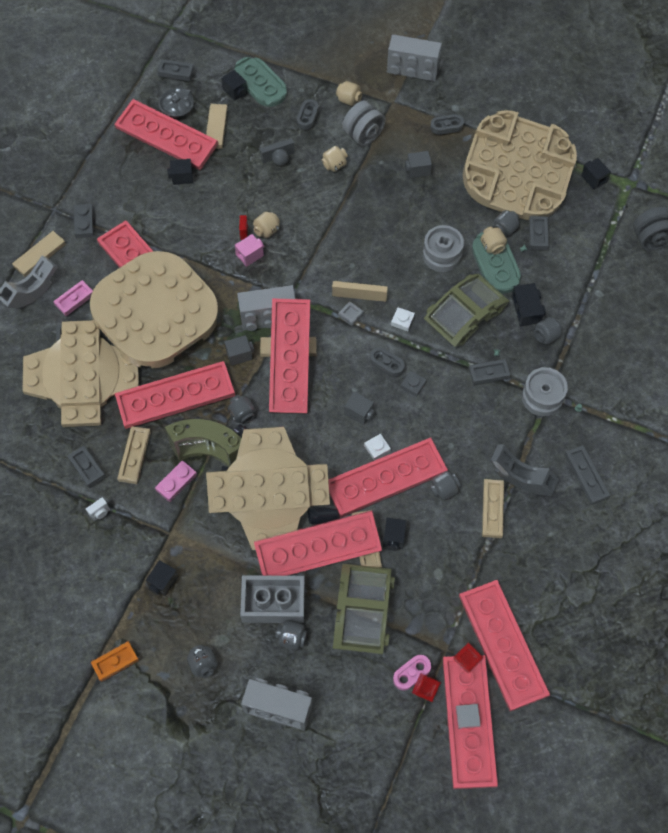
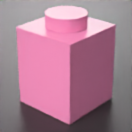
(249, 250)

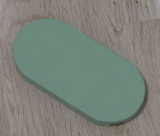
(261, 81)
(497, 269)

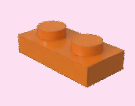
(114, 661)

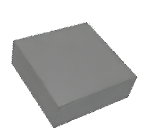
(350, 313)
(467, 716)

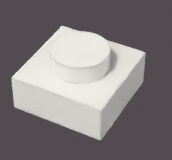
(402, 319)
(377, 447)
(98, 509)

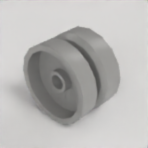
(363, 123)
(443, 248)
(544, 391)

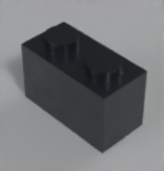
(528, 304)

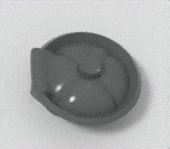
(176, 102)

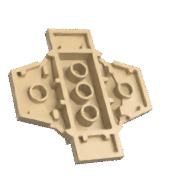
(78, 374)
(267, 485)

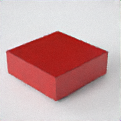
(243, 227)
(468, 658)
(426, 687)

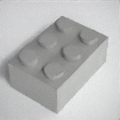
(413, 57)
(257, 306)
(272, 599)
(277, 704)

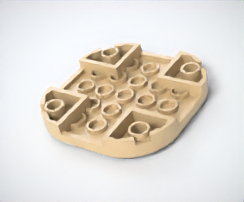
(519, 165)
(154, 308)

